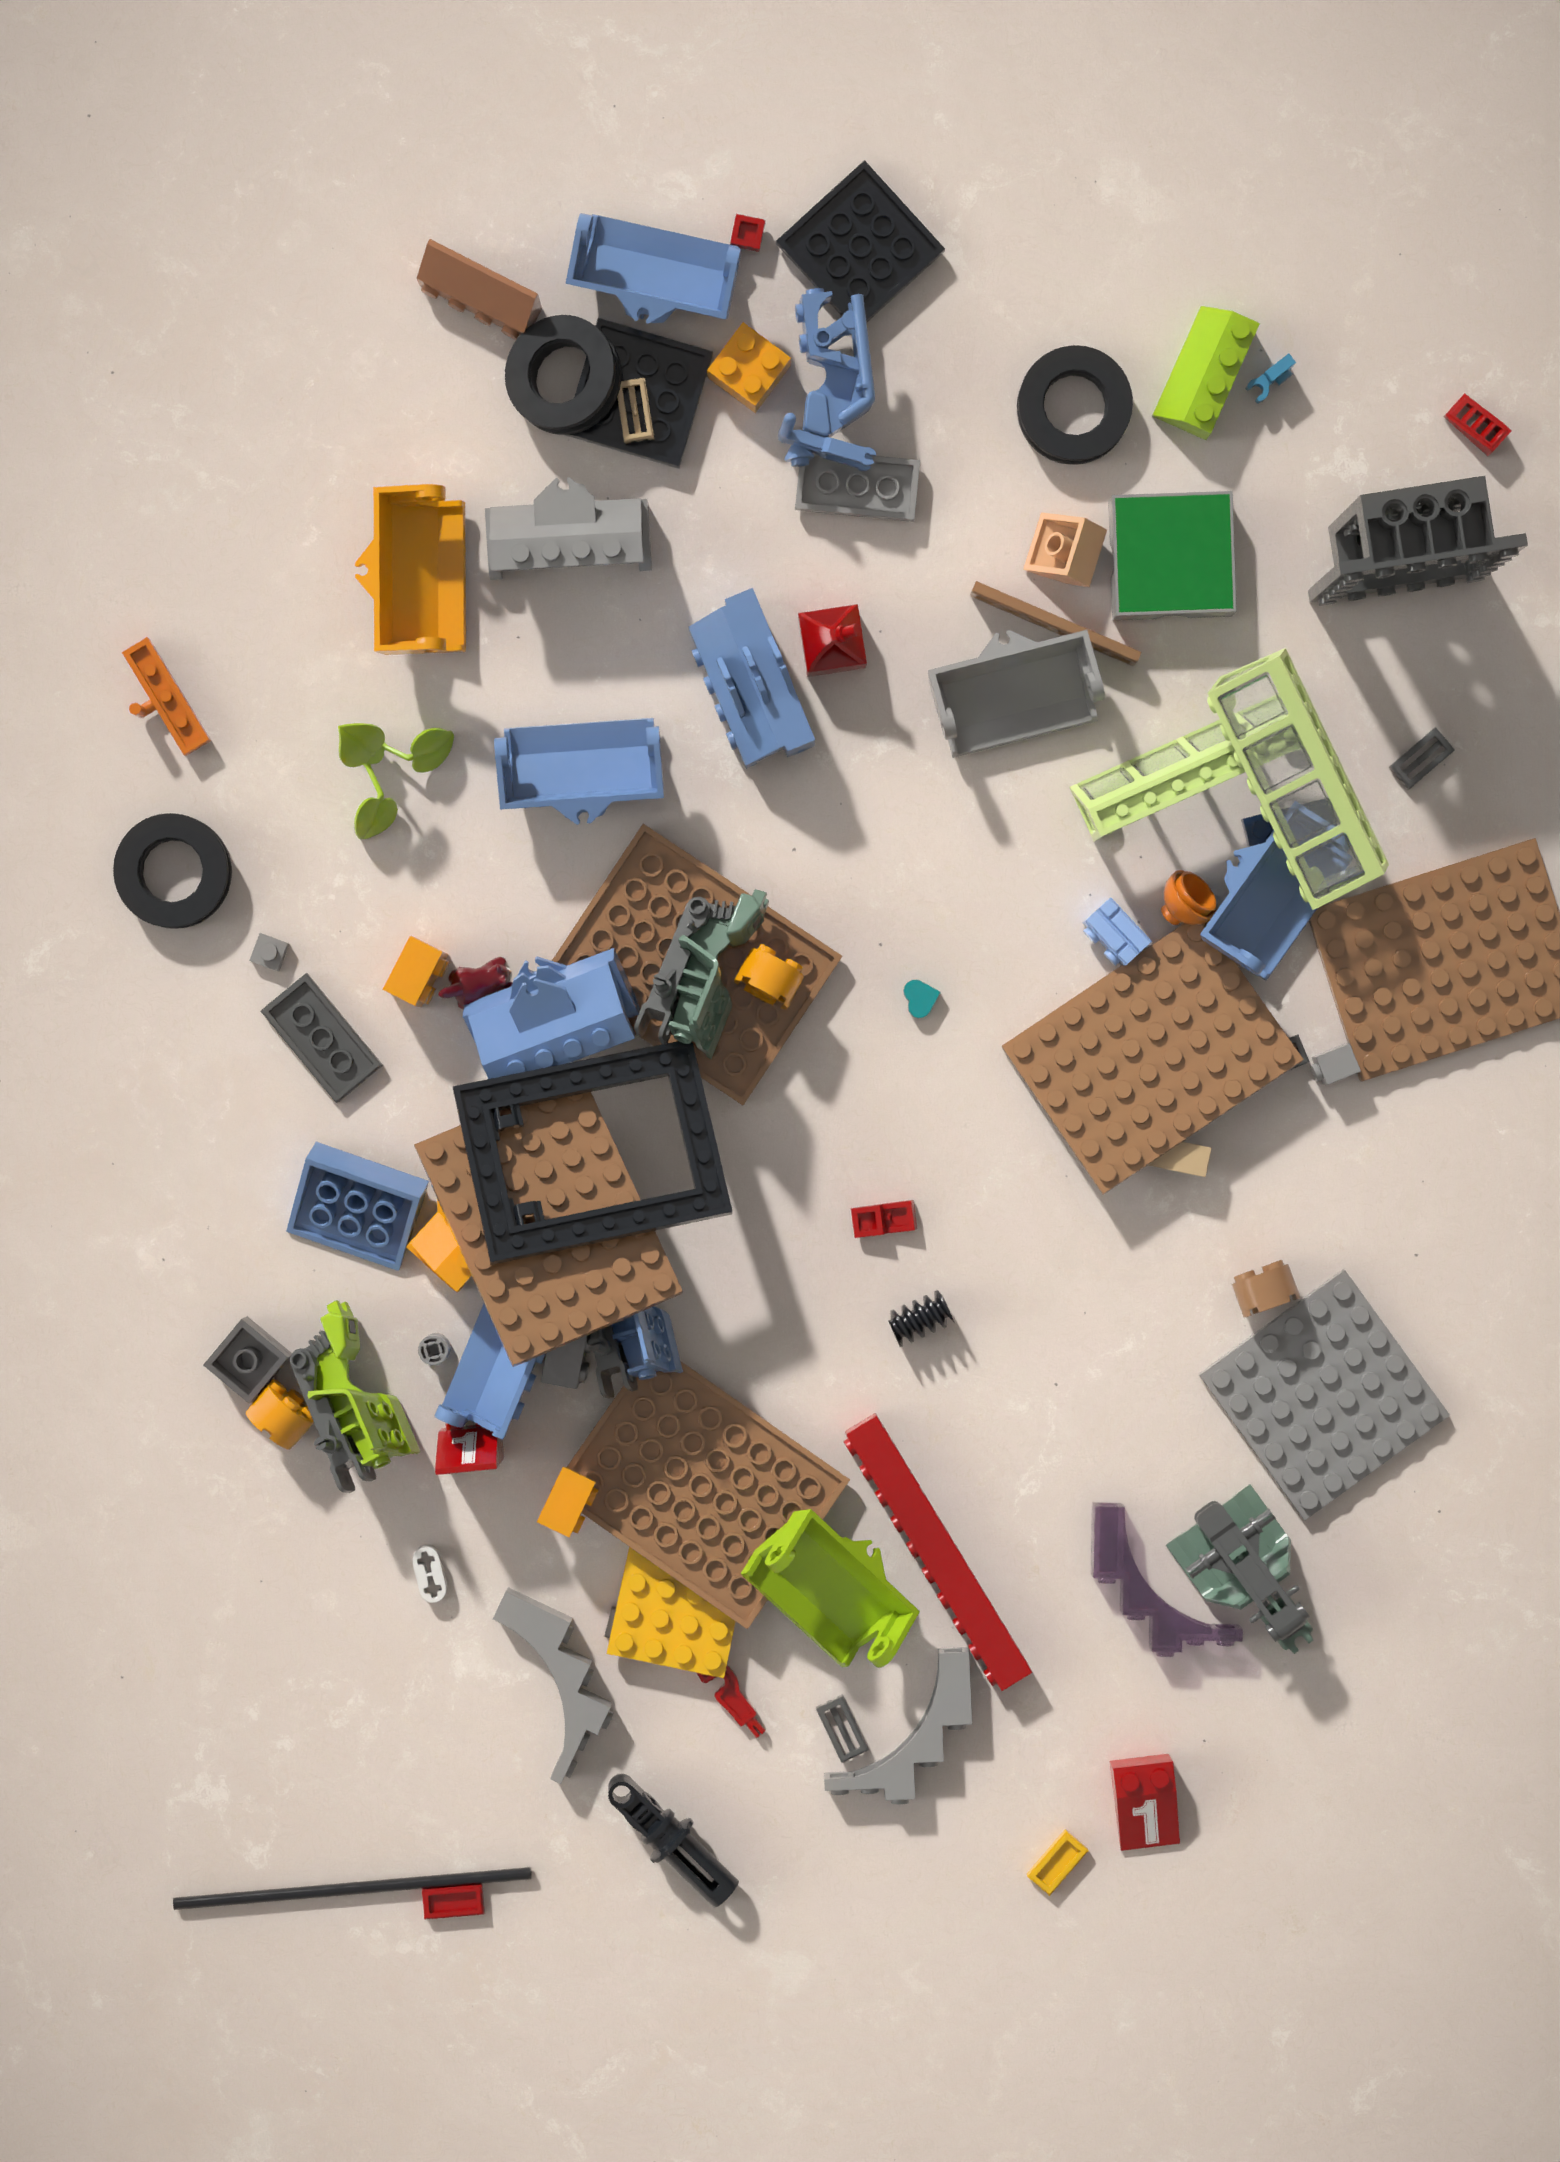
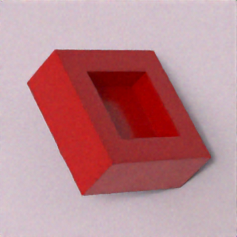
(748, 232)

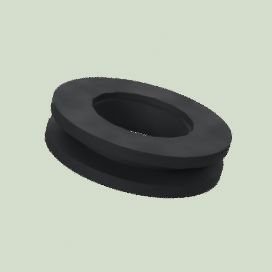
(538, 343)
(1079, 362)
(135, 849)

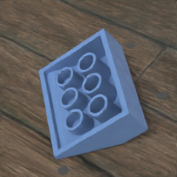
(356, 1205)

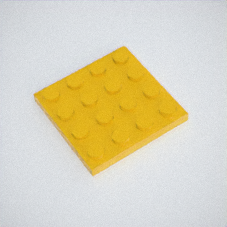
(668, 1622)

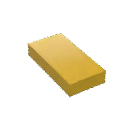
(1057, 1862)

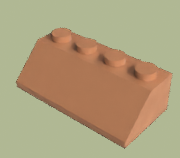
(477, 290)

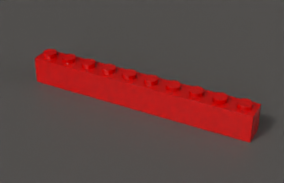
(938, 1552)

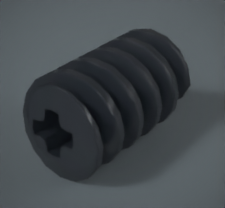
(919, 1318)

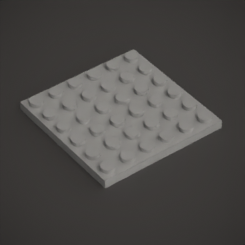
(1324, 1394)

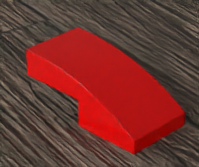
(884, 1218)

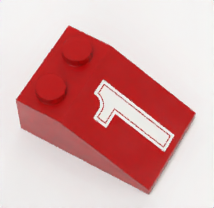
(467, 1449)
(1145, 1801)

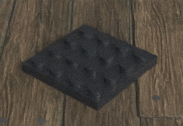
(860, 243)
(674, 387)

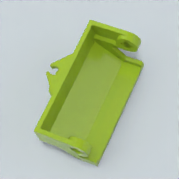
(831, 1589)

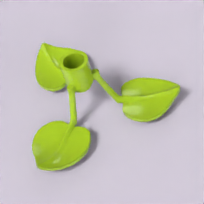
(365, 746)

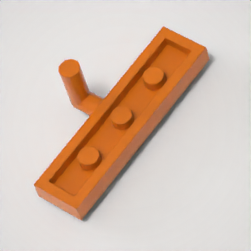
(164, 697)

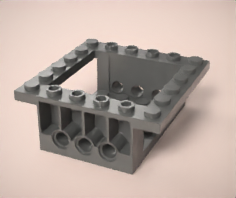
(1414, 541)

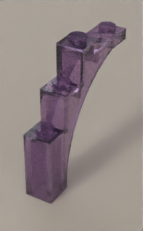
(1167, 1626)

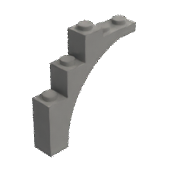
(544, 1631)
(895, 1772)

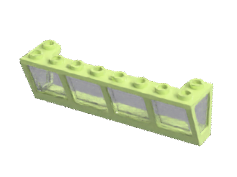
(1297, 778)
(1155, 780)

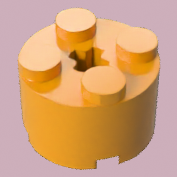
(769, 976)
(280, 1414)

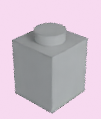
(1334, 1064)

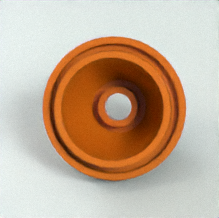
(1188, 899)

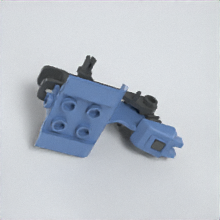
(636, 1349)

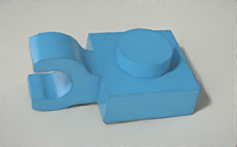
(1277, 373)

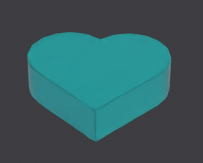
(920, 998)

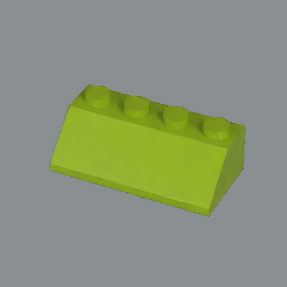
(1205, 370)

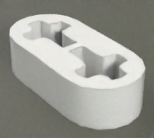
(437, 1572)

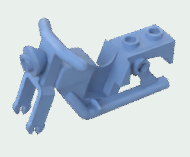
(844, 394)

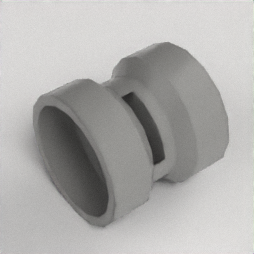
(437, 1345)

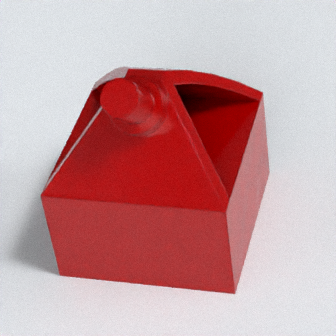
(832, 640)

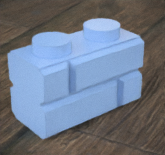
(1116, 933)

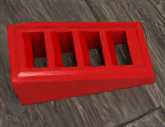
(1469, 432)

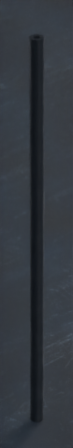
(352, 1888)

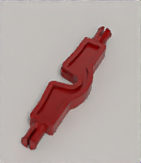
(735, 1702)

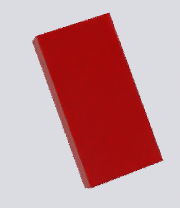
(453, 1901)

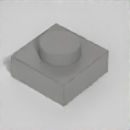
(269, 952)

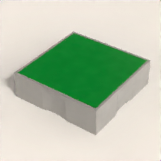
(1172, 555)

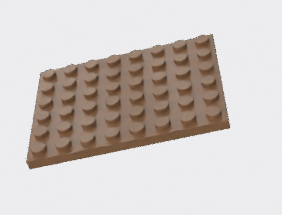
(638, 917)
(1443, 959)
(1151, 1055)
(572, 1168)
(699, 1483)

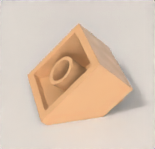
(1065, 549)

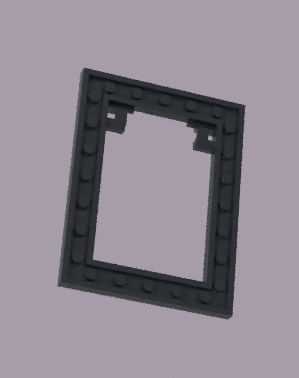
(502, 1222)

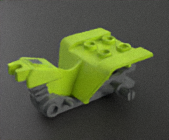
(351, 1423)

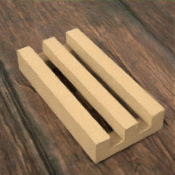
(638, 436)

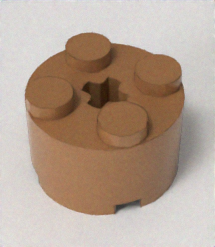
(1265, 1289)

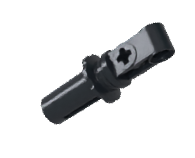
(665, 1833)

